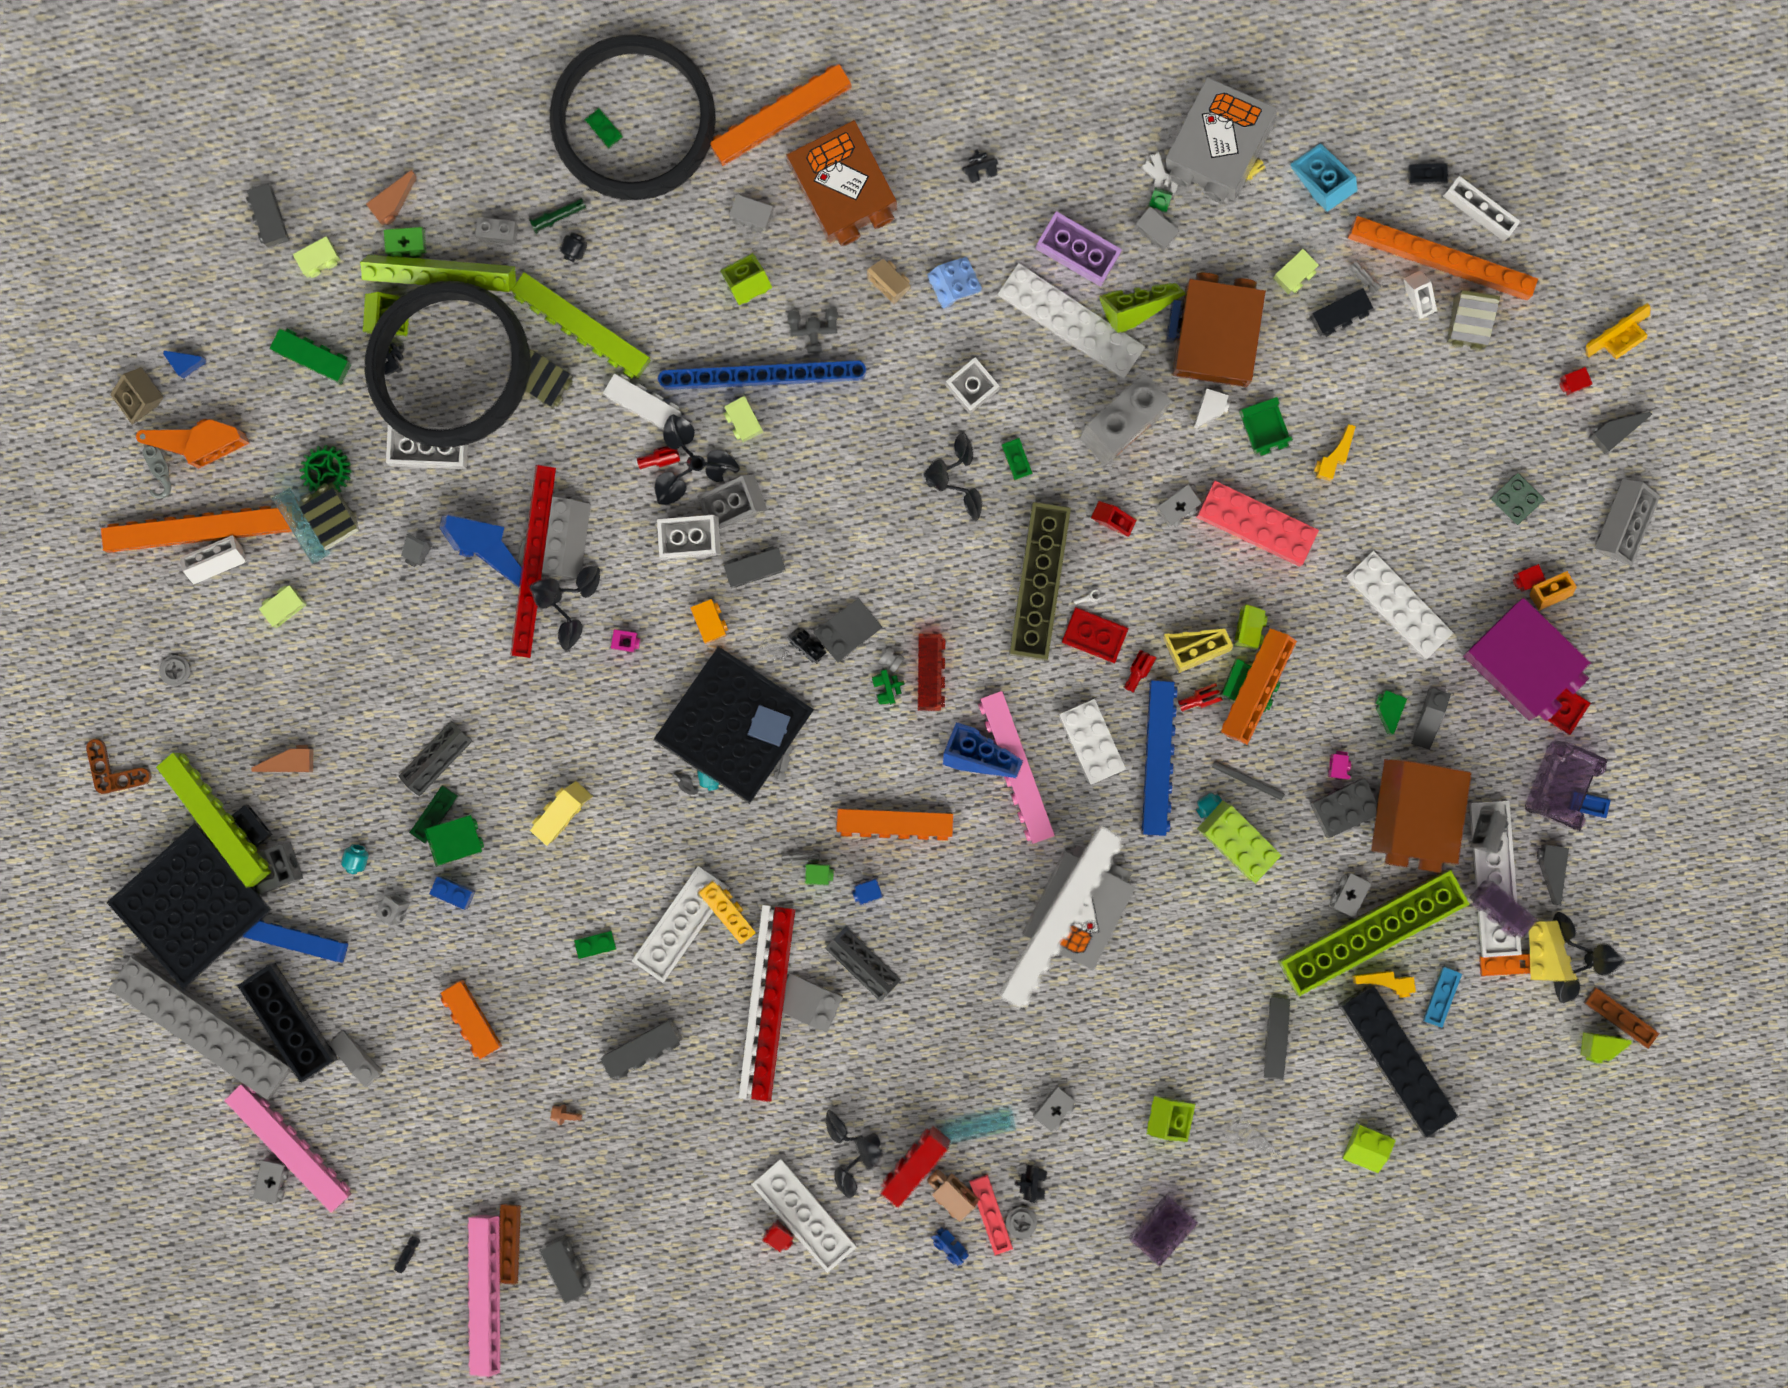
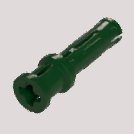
(548, 219)

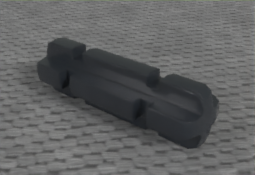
(406, 1255)

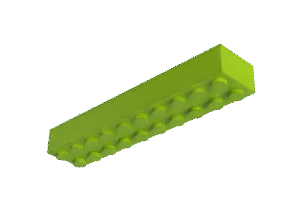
(1373, 932)

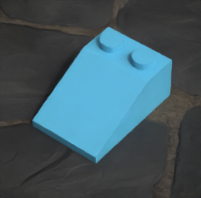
(1325, 177)

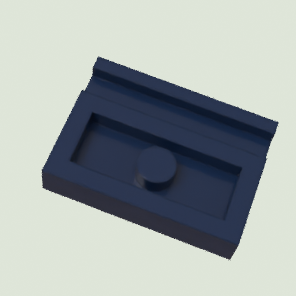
(1175, 315)

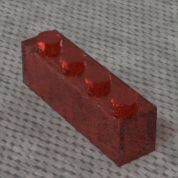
(929, 672)

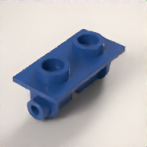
(955, 1252)

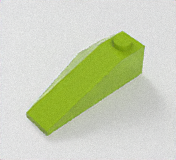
(1132, 309)

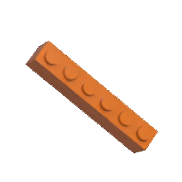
(1258, 686)
(896, 823)

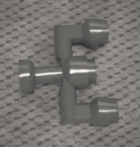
(813, 327)

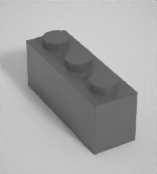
(267, 215)
(754, 567)

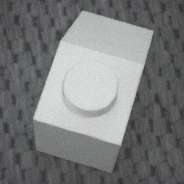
(1420, 293)
(1211, 407)

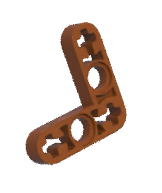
(112, 779)

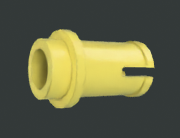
(1255, 169)

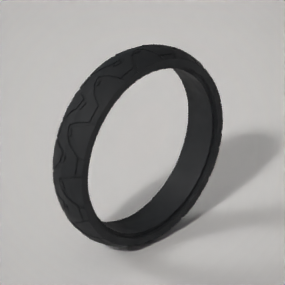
(620, 46)
(391, 322)

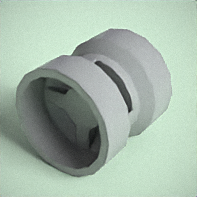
(892, 660)

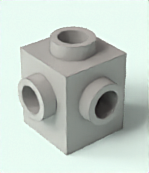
(392, 909)

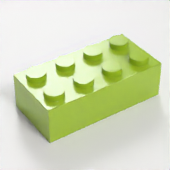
(1239, 842)

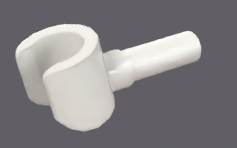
(1087, 598)

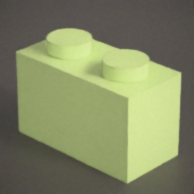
(317, 257)
(1295, 272)
(743, 419)
(282, 606)

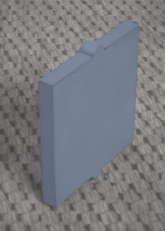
(769, 725)

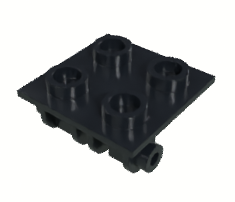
(801, 639)

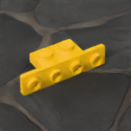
(1622, 336)
(727, 911)

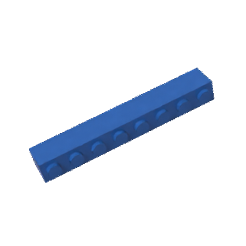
(1158, 758)

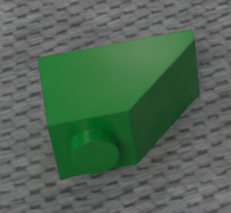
(1390, 709)

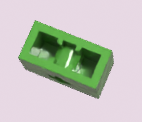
(396, 237)
(818, 874)

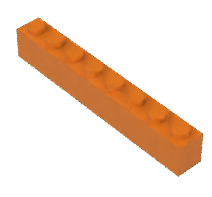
(780, 114)

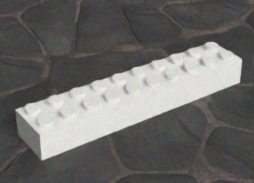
(1060, 916)

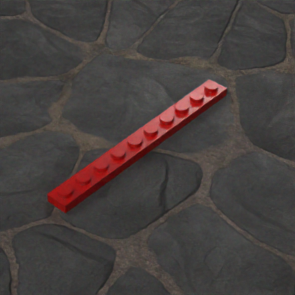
(533, 560)
(773, 1004)

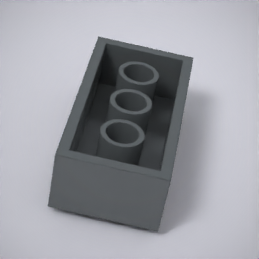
(641, 1048)

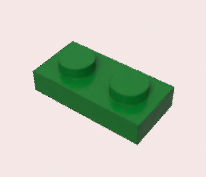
(603, 128)
(1016, 459)
(595, 945)

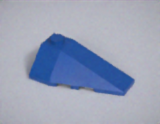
(974, 753)

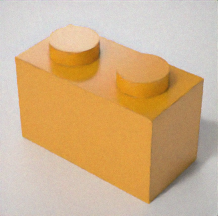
(1552, 590)
(708, 621)

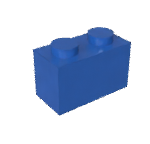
(452, 892)
(867, 892)

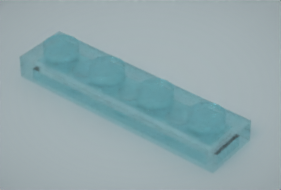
(289, 508)
(978, 1127)

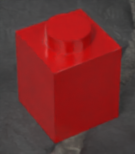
(1575, 381)
(1528, 578)

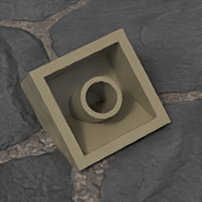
(136, 394)

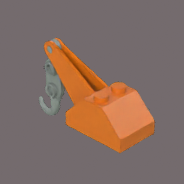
(199, 446)

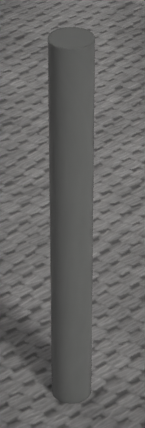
(1248, 780)

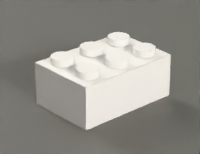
(688, 537)

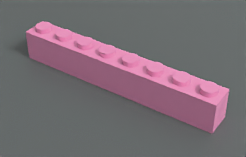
(1024, 786)
(288, 1147)
(484, 1295)

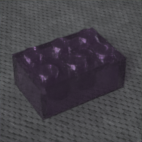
(1502, 909)
(1163, 1230)

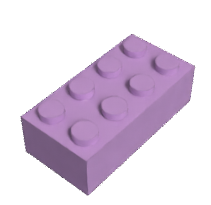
(1078, 249)

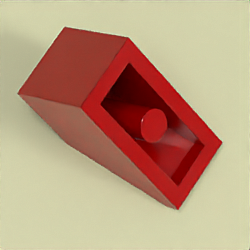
(1113, 518)
(778, 1237)

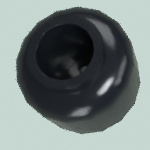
(573, 247)

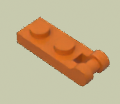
(1504, 965)

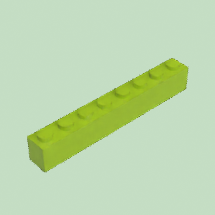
(427, 271)
(581, 326)
(213, 819)

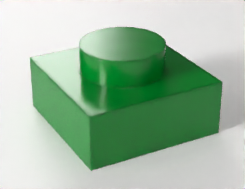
(1160, 199)

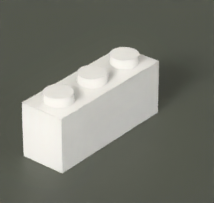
(213, 559)

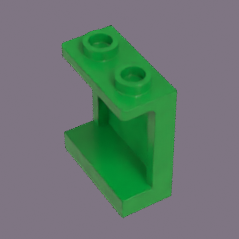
(1265, 427)
(1236, 680)
(454, 840)

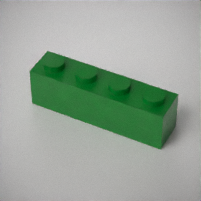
(310, 356)

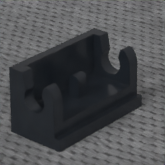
(251, 825)

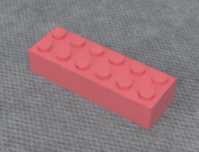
(1257, 523)

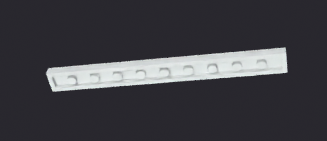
(757, 993)

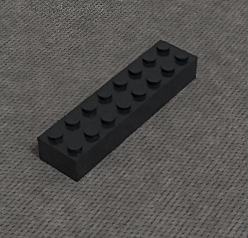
(1398, 1060)

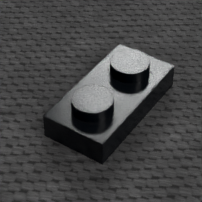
(1428, 173)

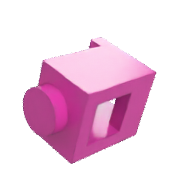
(618, 641)
(1339, 765)

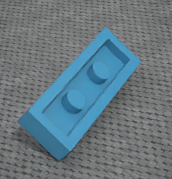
(1442, 997)

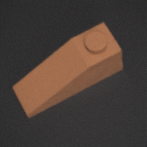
(390, 201)
(288, 761)

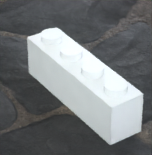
(1481, 208)
(639, 401)

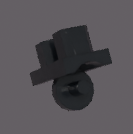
(972, 170)
(392, 365)
(1029, 1183)

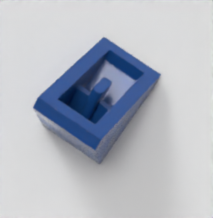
(184, 363)

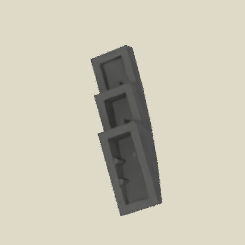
(1276, 1038)

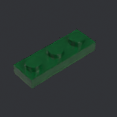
(434, 812)

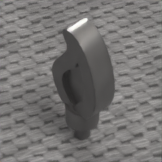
(685, 784)

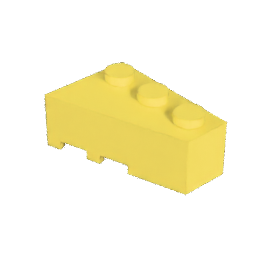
(1197, 647)
(560, 812)
(1548, 953)

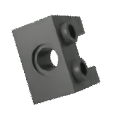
(284, 867)

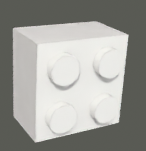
(972, 385)

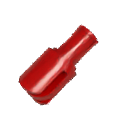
(661, 457)
(1139, 670)
(1197, 699)

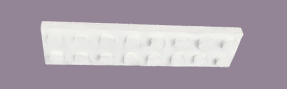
(1070, 321)
(1501, 871)

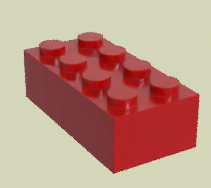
(915, 1167)

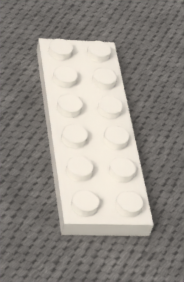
(1399, 605)
(677, 927)
(804, 1215)

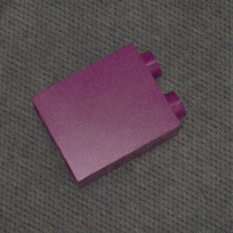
(1528, 661)

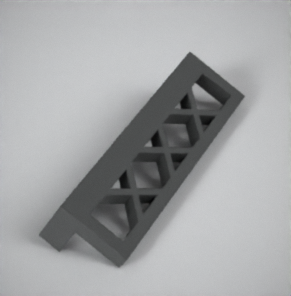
(437, 760)
(860, 966)

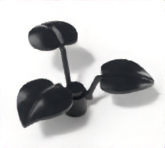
(678, 433)
(937, 475)
(548, 593)
(1603, 960)
(867, 1147)

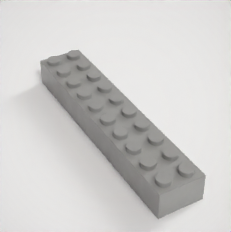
(201, 1027)

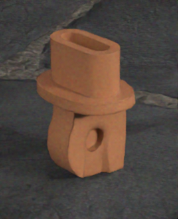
(559, 1114)

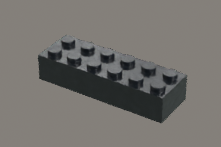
(287, 1022)

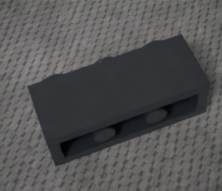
(1341, 313)

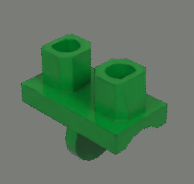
(883, 679)

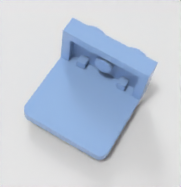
(954, 281)

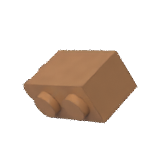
(952, 1194)

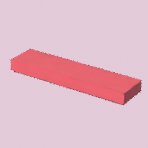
(991, 1215)

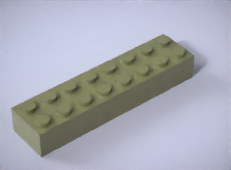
(1039, 581)

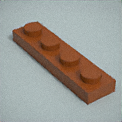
(1621, 1018)
(509, 1243)

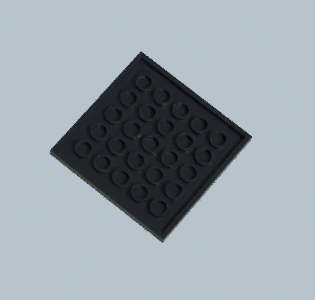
(714, 723)
(188, 906)

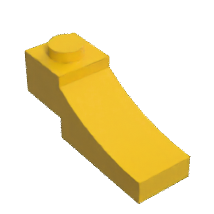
(1327, 465)
(1401, 986)

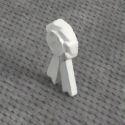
(1158, 173)

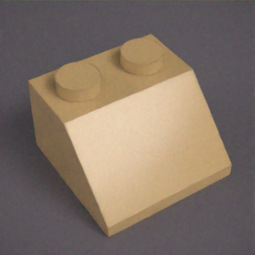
(888, 280)

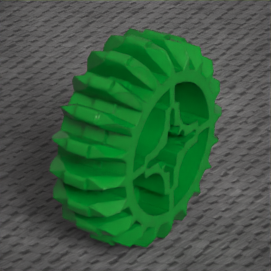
(309, 465)

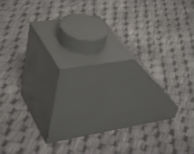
(415, 550)

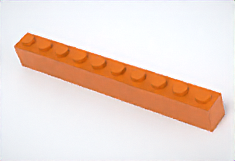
(1442, 258)
(193, 529)

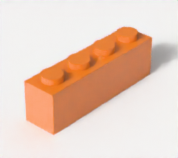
(470, 1019)

